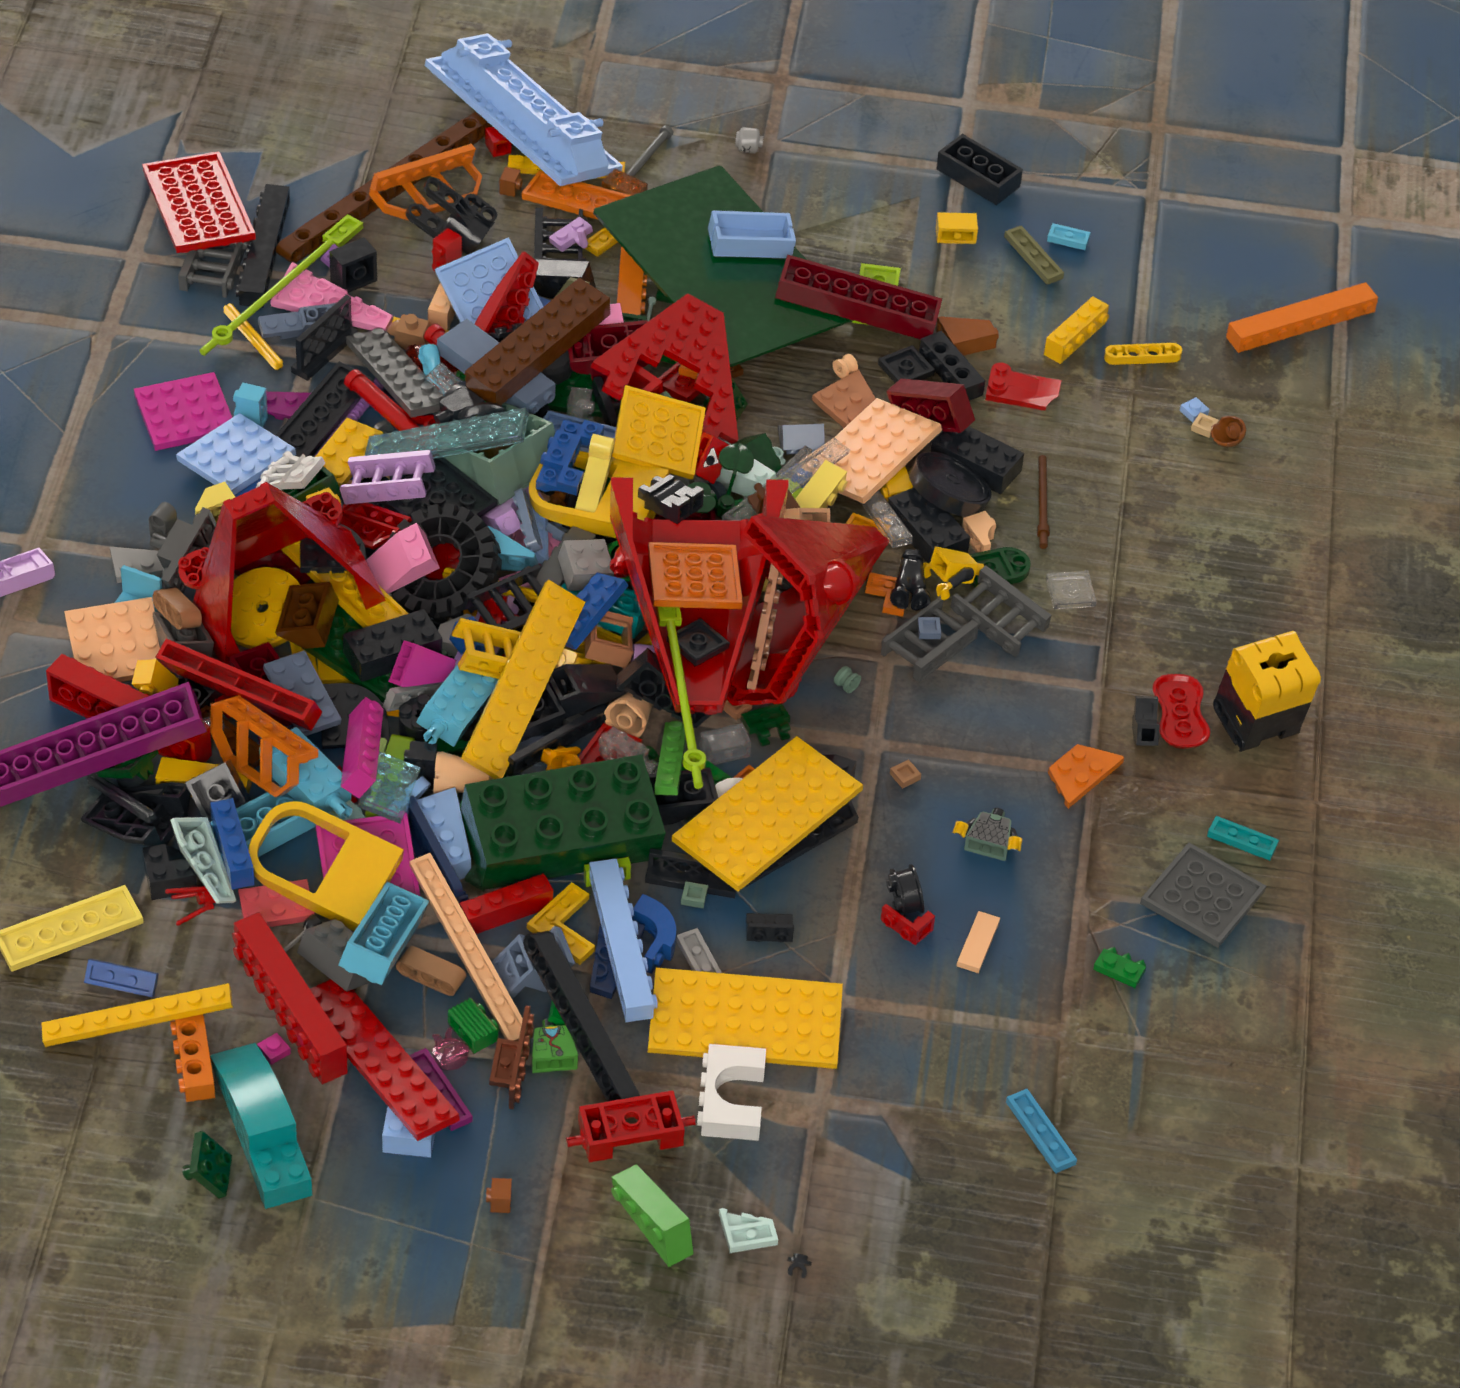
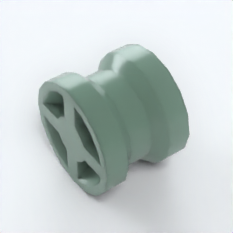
(847, 679)

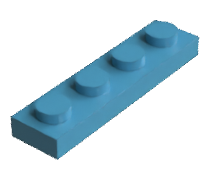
(1041, 1131)

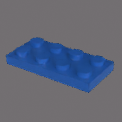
(599, 597)

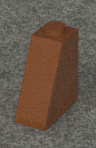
(968, 334)

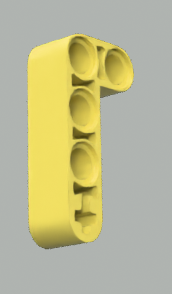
(595, 473)

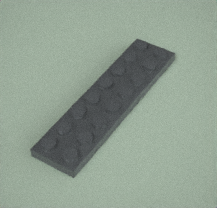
(395, 371)

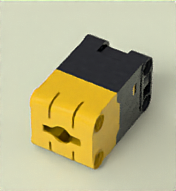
(1266, 690)

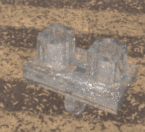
(442, 378)

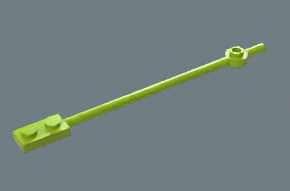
(337, 235)
(693, 759)

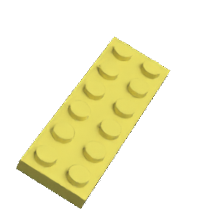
(69, 928)

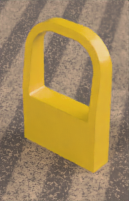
(599, 521)
(354, 876)

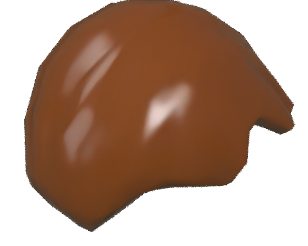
(1228, 431)

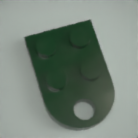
(1002, 562)

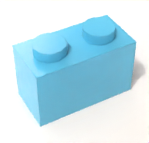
(251, 403)

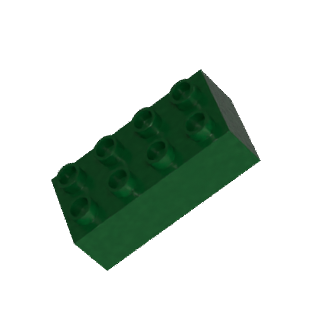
(561, 820)

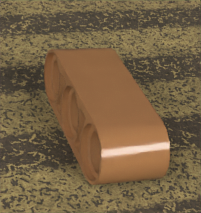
(177, 608)
(431, 970)

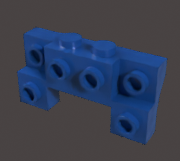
(562, 453)

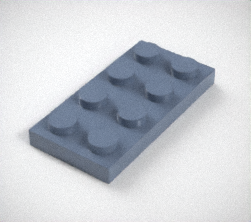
(299, 676)

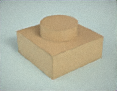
(1203, 424)

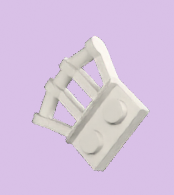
(295, 474)

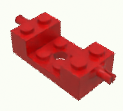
(605, 1126)

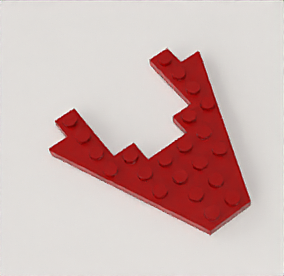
(695, 338)

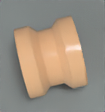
(845, 366)

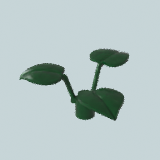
(732, 457)

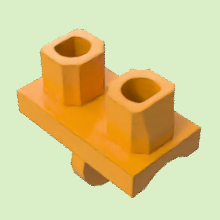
(560, 757)

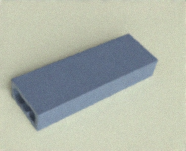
(468, 343)

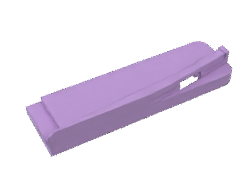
(25, 571)

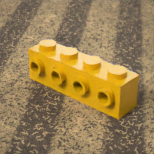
(1076, 330)

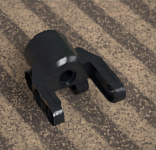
(463, 219)

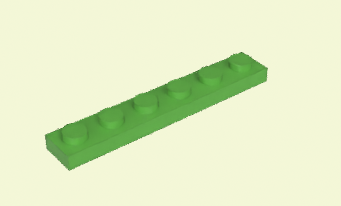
(670, 759)

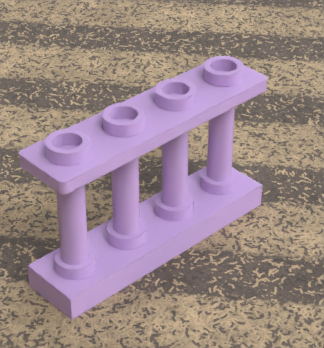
(387, 465)

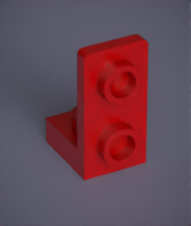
(909, 931)

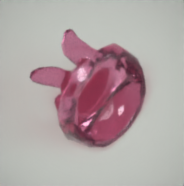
(452, 1057)

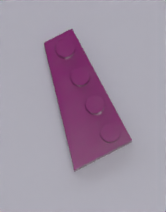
(284, 404)

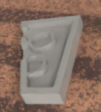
(139, 559)

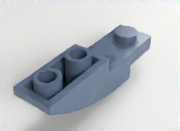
(291, 324)

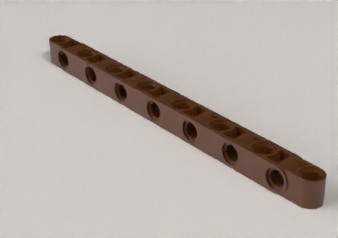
(360, 204)

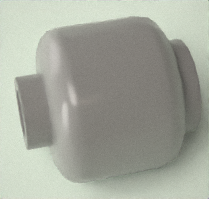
(748, 140)

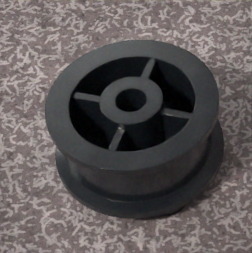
(905, 890)

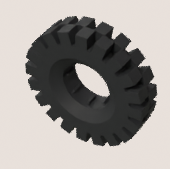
(475, 567)

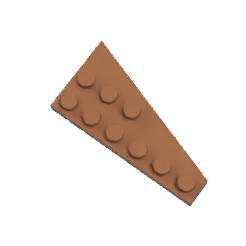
(845, 398)
(765, 628)

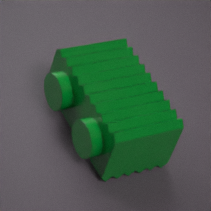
(473, 1025)

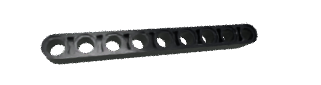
(579, 1016)

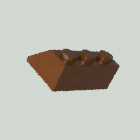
(308, 614)

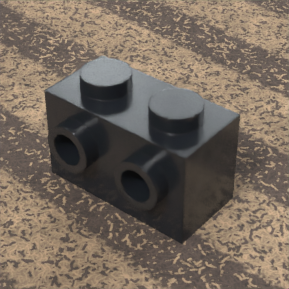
(424, 756)

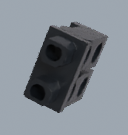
(671, 498)

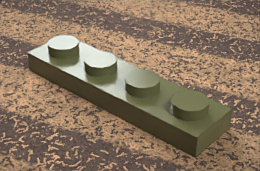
(1034, 255)

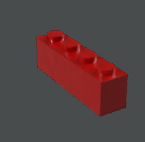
(508, 903)

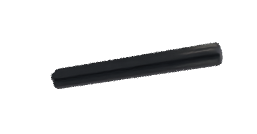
(122, 798)

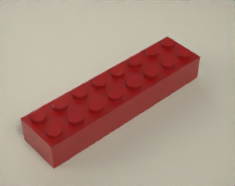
(93, 693)
(290, 998)

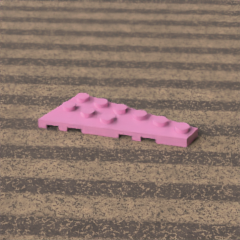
(311, 291)

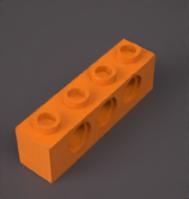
(194, 1058)

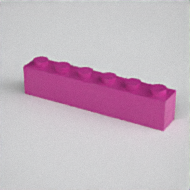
(362, 747)

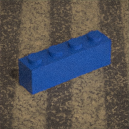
(232, 843)

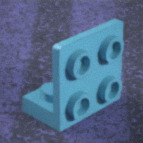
(138, 585)

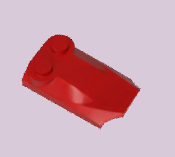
(1020, 388)

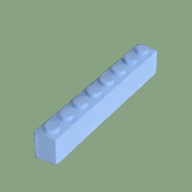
(621, 940)

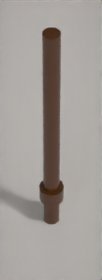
(1043, 528)

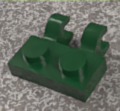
(765, 718)

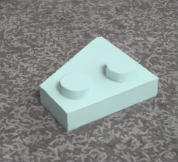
(747, 1231)

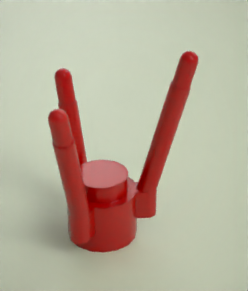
(202, 896)

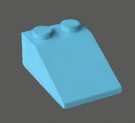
(513, 555)

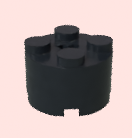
(408, 716)

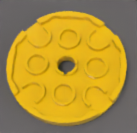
(250, 590)

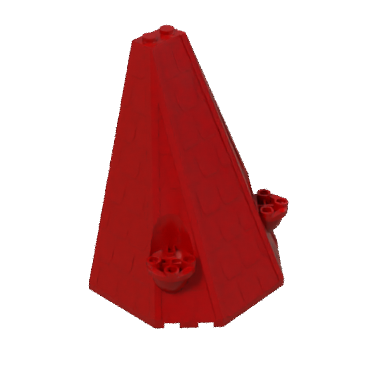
(254, 528)
(826, 571)
(711, 680)

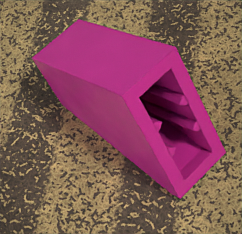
(420, 666)

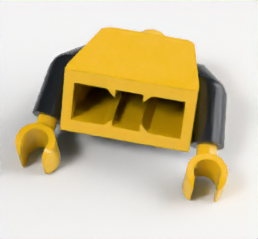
(951, 567)

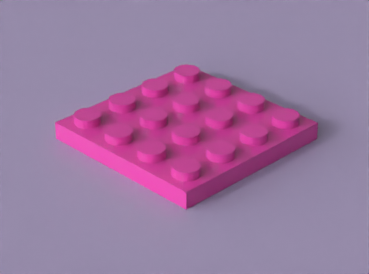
(182, 409)
(386, 829)

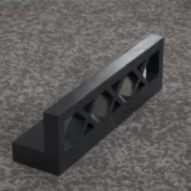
(675, 875)

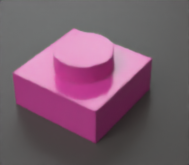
(274, 1048)

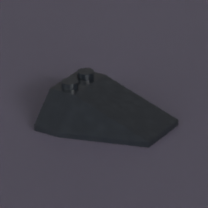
(166, 799)

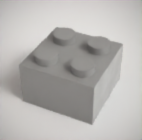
(582, 560)

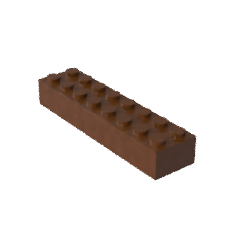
(538, 342)

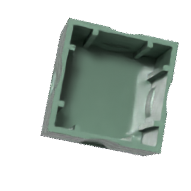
(511, 467)

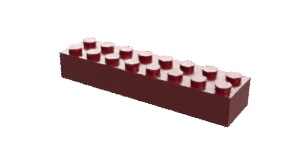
(858, 298)

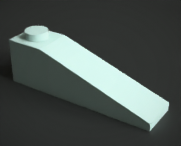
(202, 853)

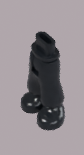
(910, 580)

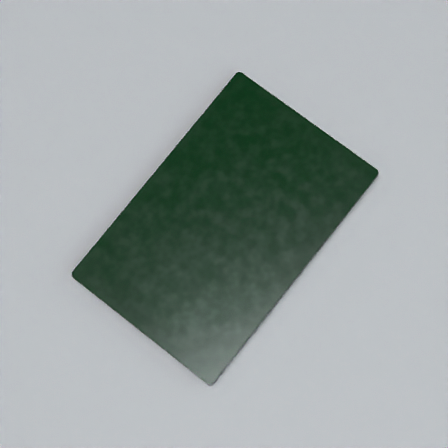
(671, 243)

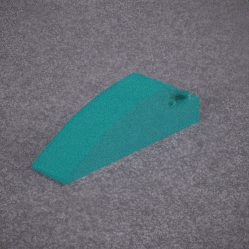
(263, 1124)

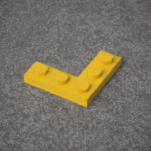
(557, 913)

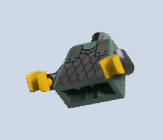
(989, 834)

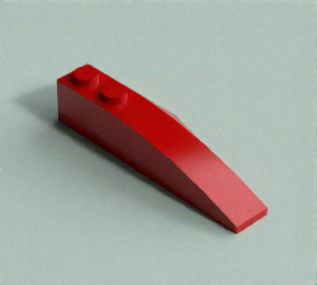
(510, 297)

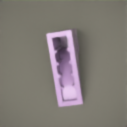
(504, 516)

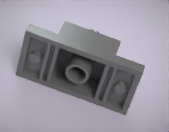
(180, 542)

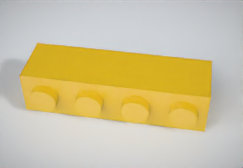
(183, 770)

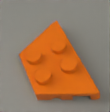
(1081, 771)

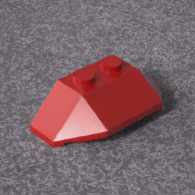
(372, 522)

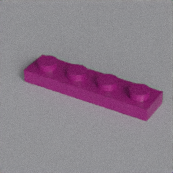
(435, 1074)

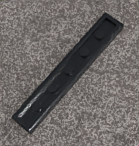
(561, 737)

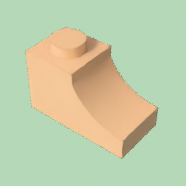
(980, 529)

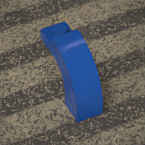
(660, 925)

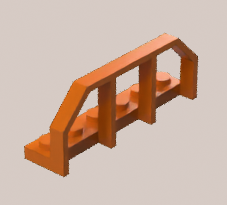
(419, 169)
(271, 734)

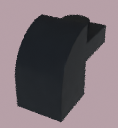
(1145, 721)

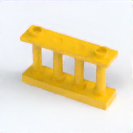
(485, 662)

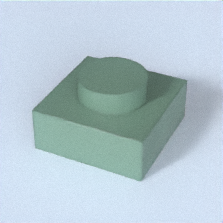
(694, 894)

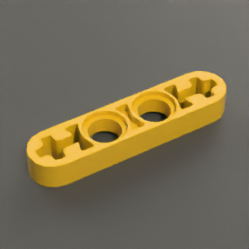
(1114, 353)

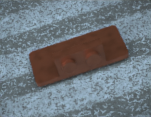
(510, 1060)

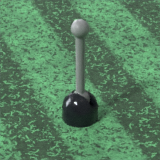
(310, 922)

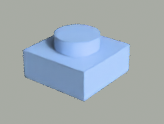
(1192, 409)

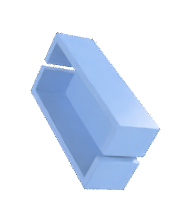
(751, 234)

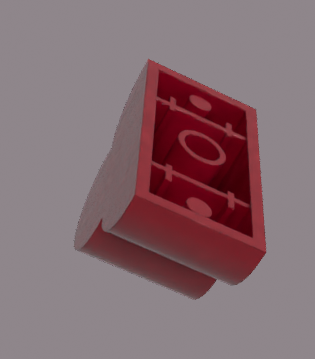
(597, 343)

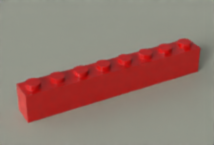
(236, 682)

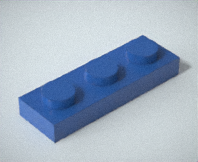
(121, 978)

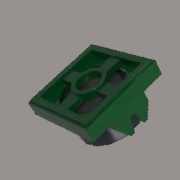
(131, 772)

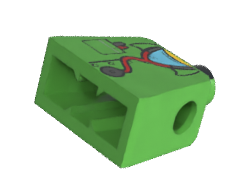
(553, 1049)

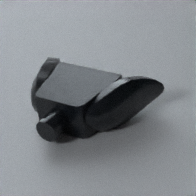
(462, 404)

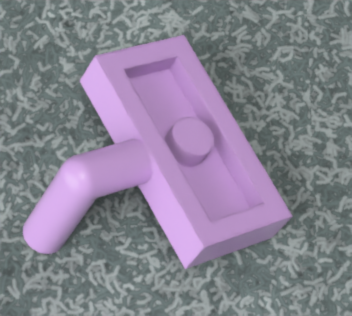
(570, 234)

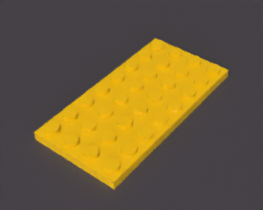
(767, 813)
(785, 1016)

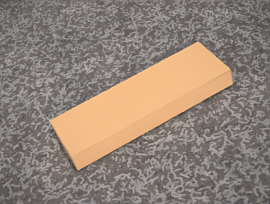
(978, 942)

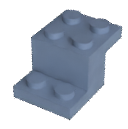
(517, 969)

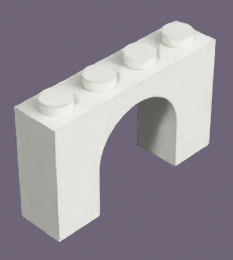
(718, 1116)

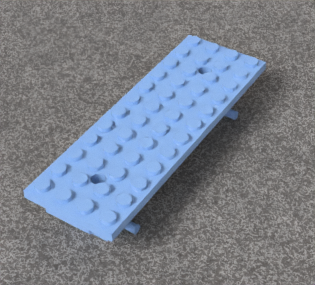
(553, 138)

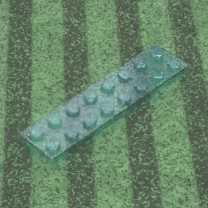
(455, 436)

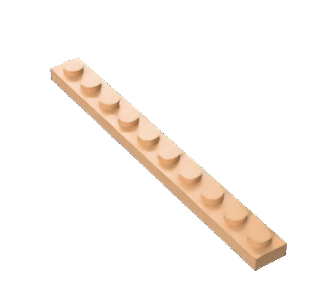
(468, 946)

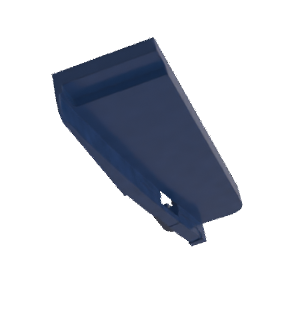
(425, 842)

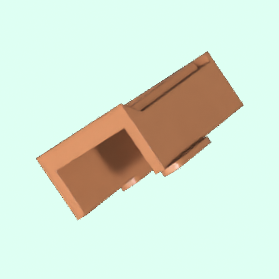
(608, 651)

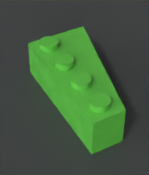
(654, 1214)

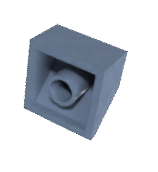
(795, 437)

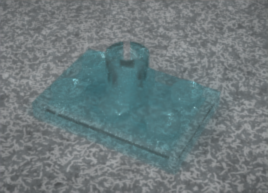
(392, 788)

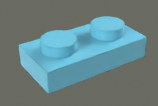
(1068, 236)

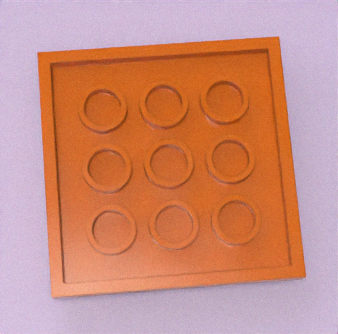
(694, 575)

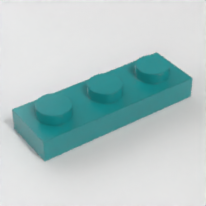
(1243, 838)

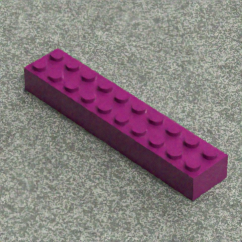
(99, 742)

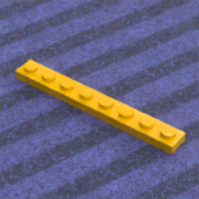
(137, 1015)

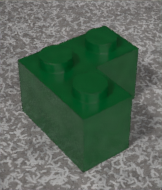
(762, 450)

